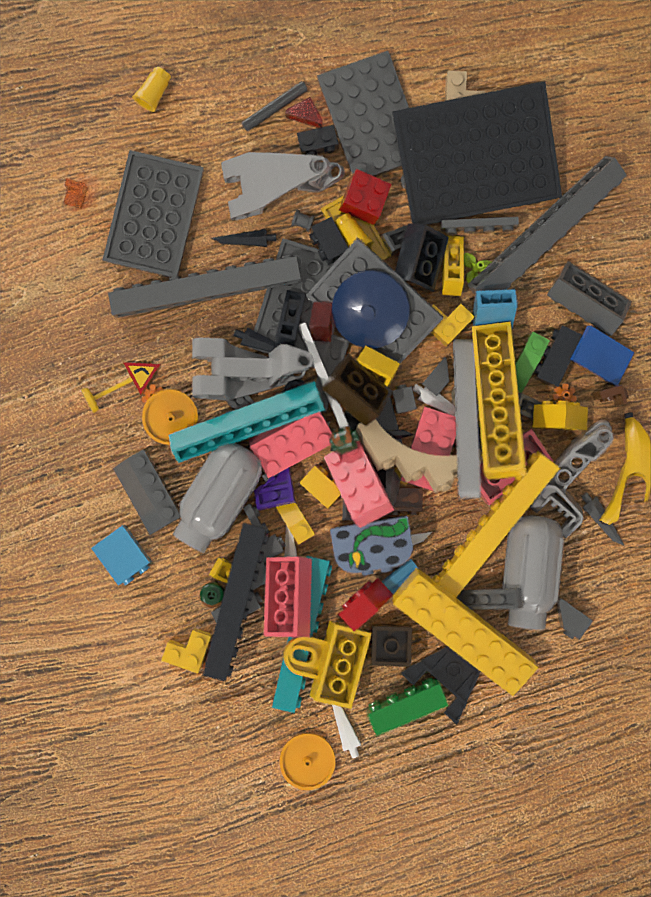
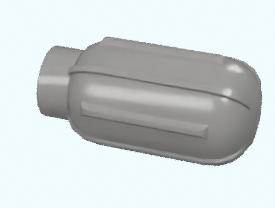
(217, 495)
(533, 565)

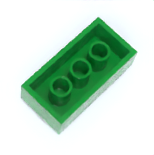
(406, 706)

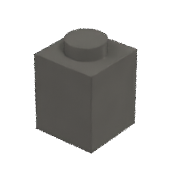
(403, 399)

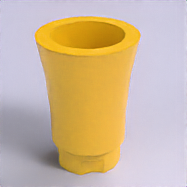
(152, 89)
(351, 230)

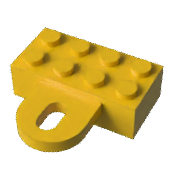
(333, 663)

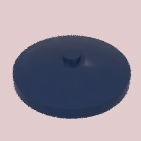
(371, 309)

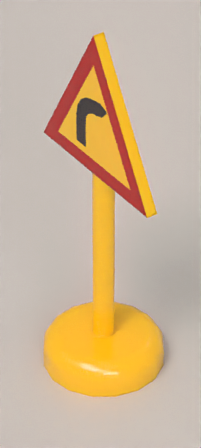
(139, 374)

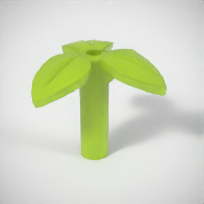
(470, 262)

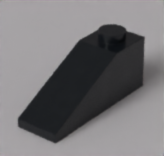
(290, 319)

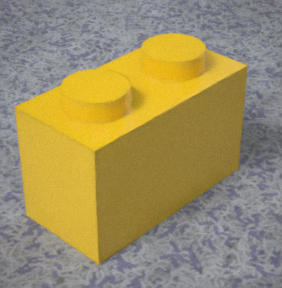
(321, 486)

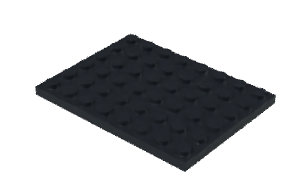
(477, 153)

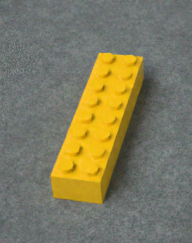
(498, 401)
(464, 631)

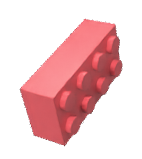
(433, 436)
(291, 443)
(359, 485)
(492, 488)
(287, 597)

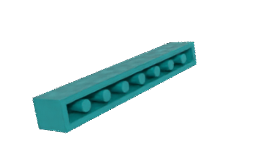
(246, 422)
(289, 684)

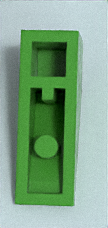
(529, 358)

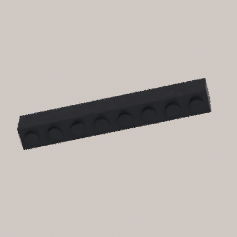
(234, 602)

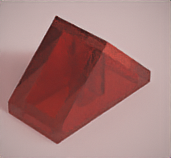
(305, 113)
(321, 322)

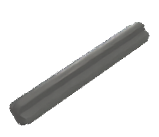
(274, 106)

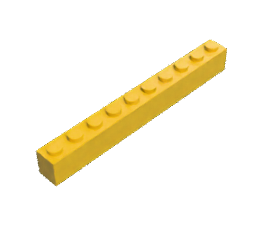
(496, 524)

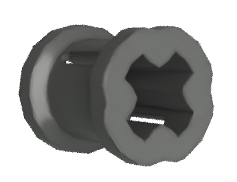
(303, 220)

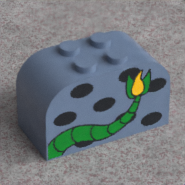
(373, 546)

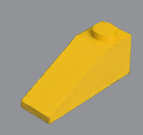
(453, 267)
(296, 522)

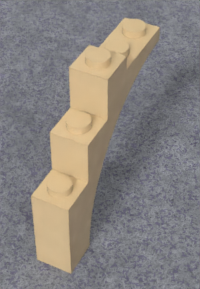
(386, 452)

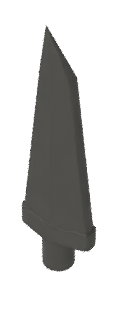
(595, 510)

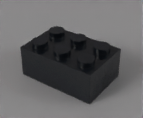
(421, 256)

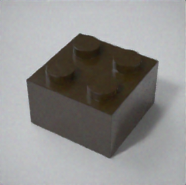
(391, 645)

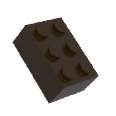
(357, 390)

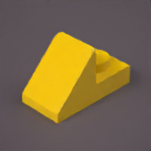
(221, 570)

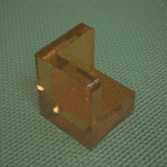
(75, 193)

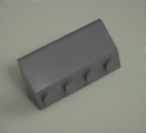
(589, 298)
(147, 491)

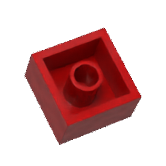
(365, 197)
(365, 603)

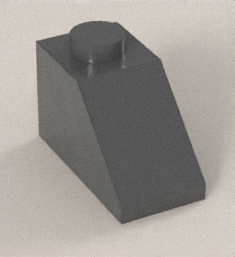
(572, 620)

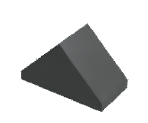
(394, 239)
(527, 405)

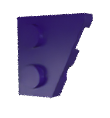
(275, 491)

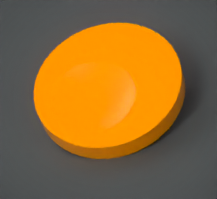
(168, 413)
(307, 761)

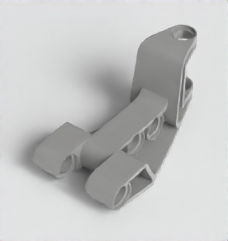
(271, 175)
(242, 372)
(588, 447)

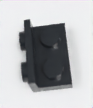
(318, 141)

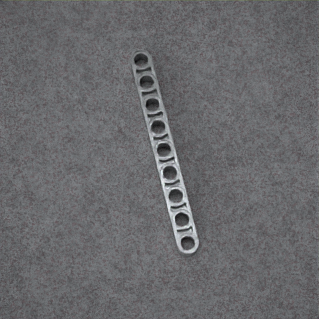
(466, 419)

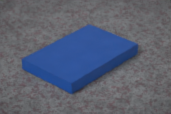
(602, 355)

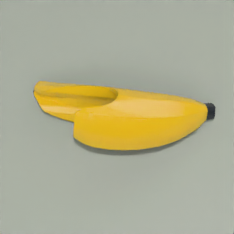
(636, 464)

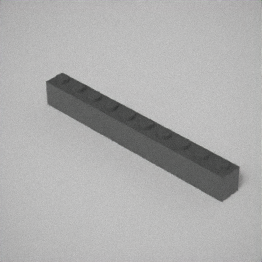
(550, 227)
(205, 287)

